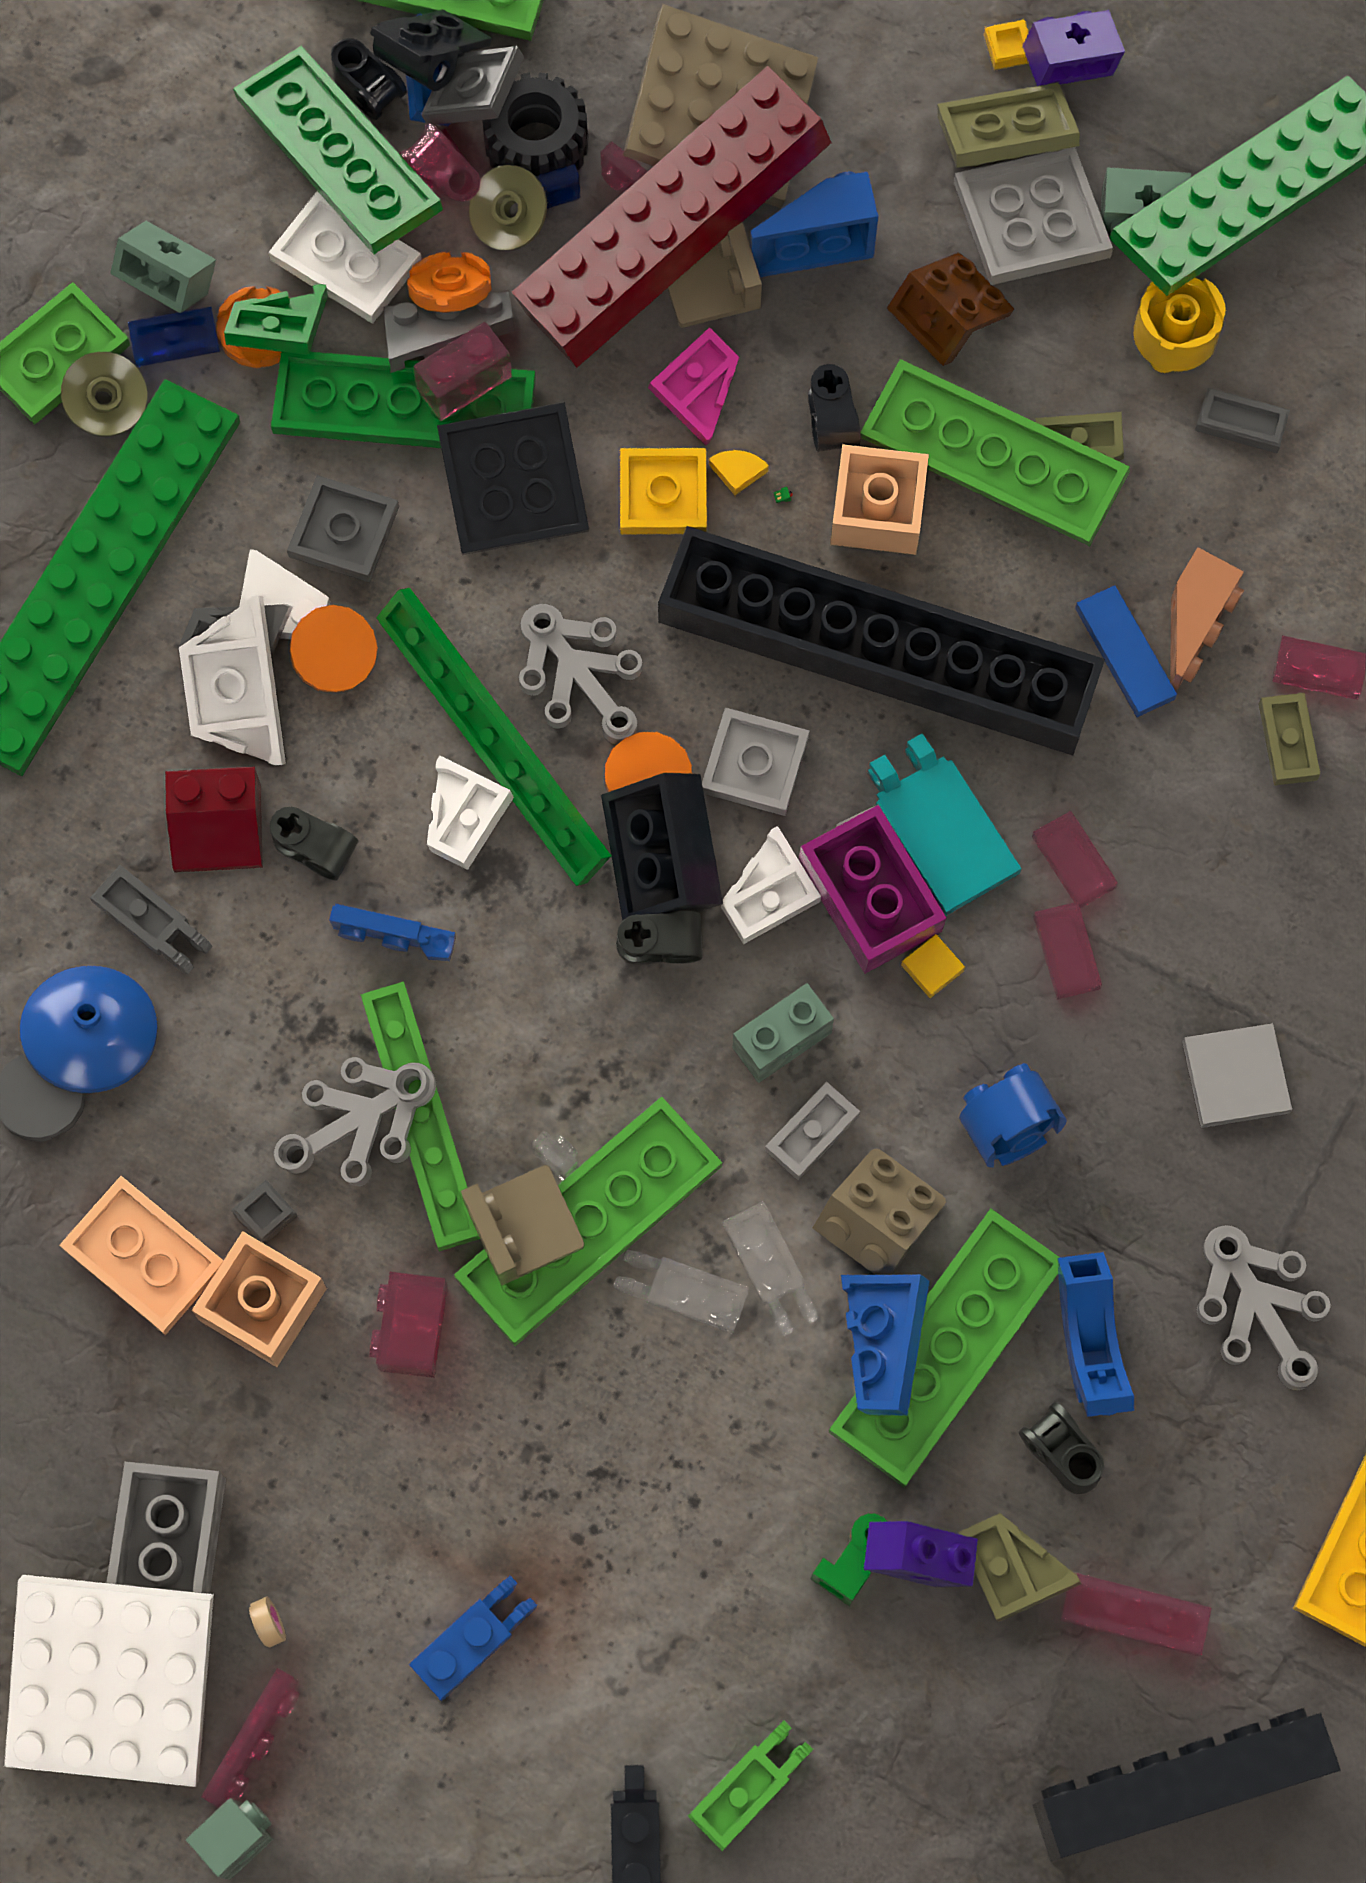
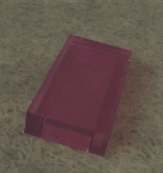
(1074, 859)
(1067, 950)

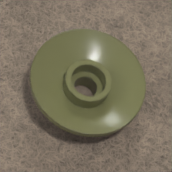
(491, 208)
(103, 373)

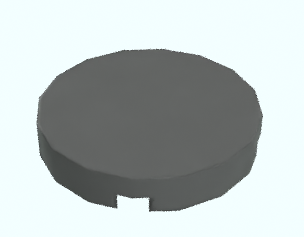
(34, 1106)

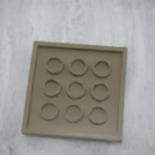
(694, 72)

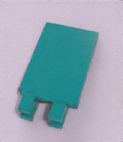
(943, 827)

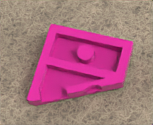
(698, 384)

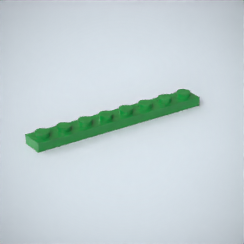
(493, 737)

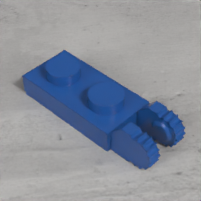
(469, 1641)

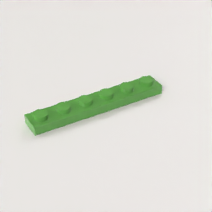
(429, 1135)

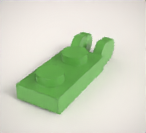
(746, 1790)

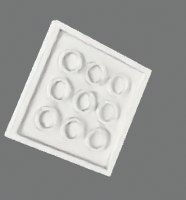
(108, 1680)

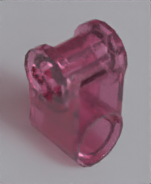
(437, 159)

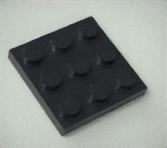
(513, 478)

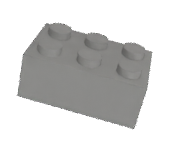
(166, 1527)

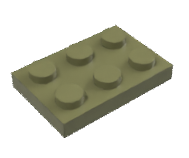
(1008, 125)

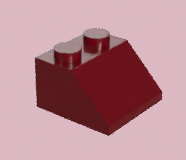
(214, 819)

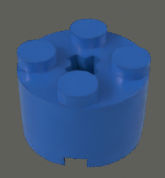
(1011, 1116)

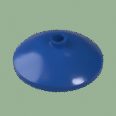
(93, 1052)

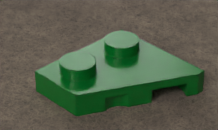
(277, 321)

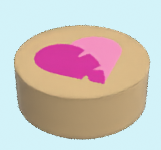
(267, 1622)

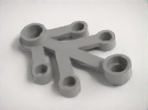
(576, 666)
(363, 1117)
(1258, 1299)

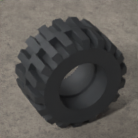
(538, 102)

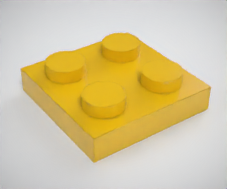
(662, 490)

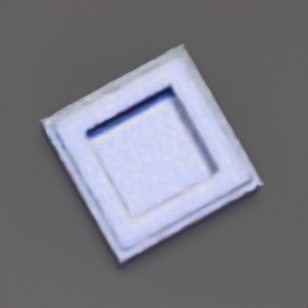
(561, 185)

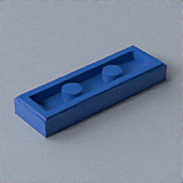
(1126, 651)

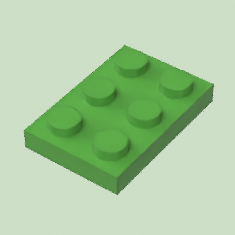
(48, 344)

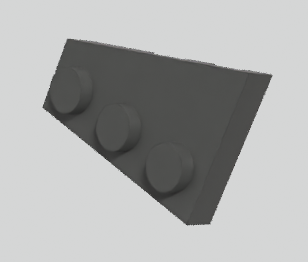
(420, 332)

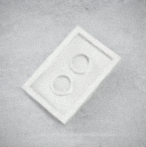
(327, 252)

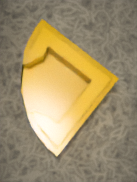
(738, 468)

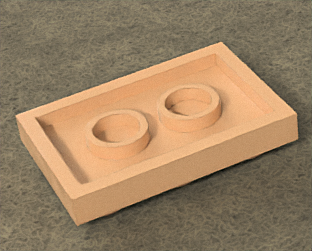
(142, 1255)

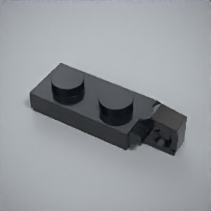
(635, 1831)

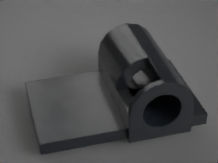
(424, 42)

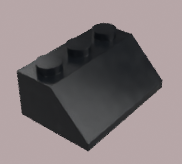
(662, 846)

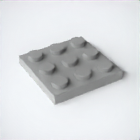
(1032, 215)

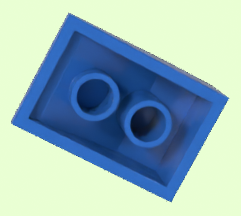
(819, 228)

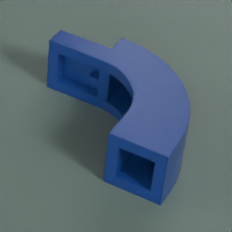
(1092, 1335)

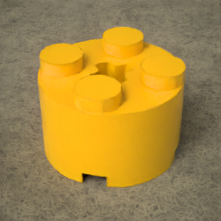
(1179, 328)

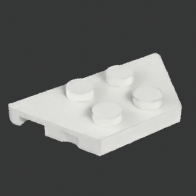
(233, 684)

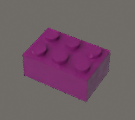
(872, 889)

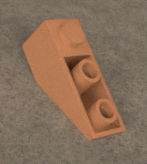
(1196, 606)

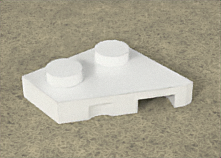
(280, 586)
(464, 812)
(769, 890)

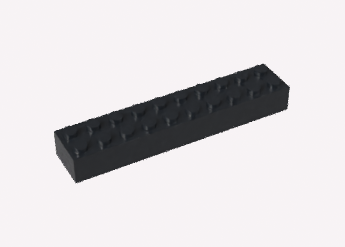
(879, 640)

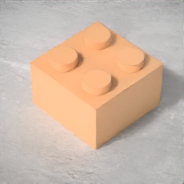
(879, 499)
(259, 1299)

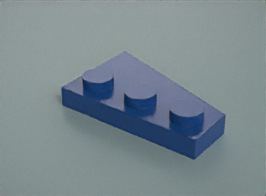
(886, 1333)

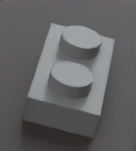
(812, 1131)

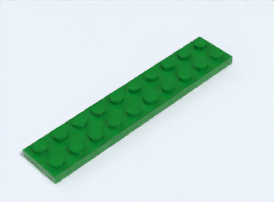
(104, 563)

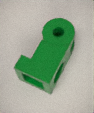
(848, 1574)

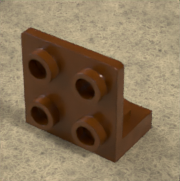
(946, 304)

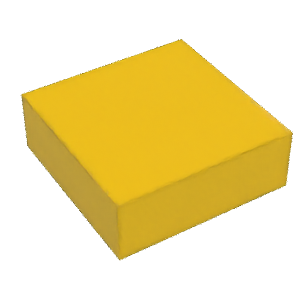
(1006, 44)
(933, 966)

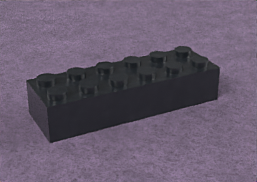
(1186, 1786)

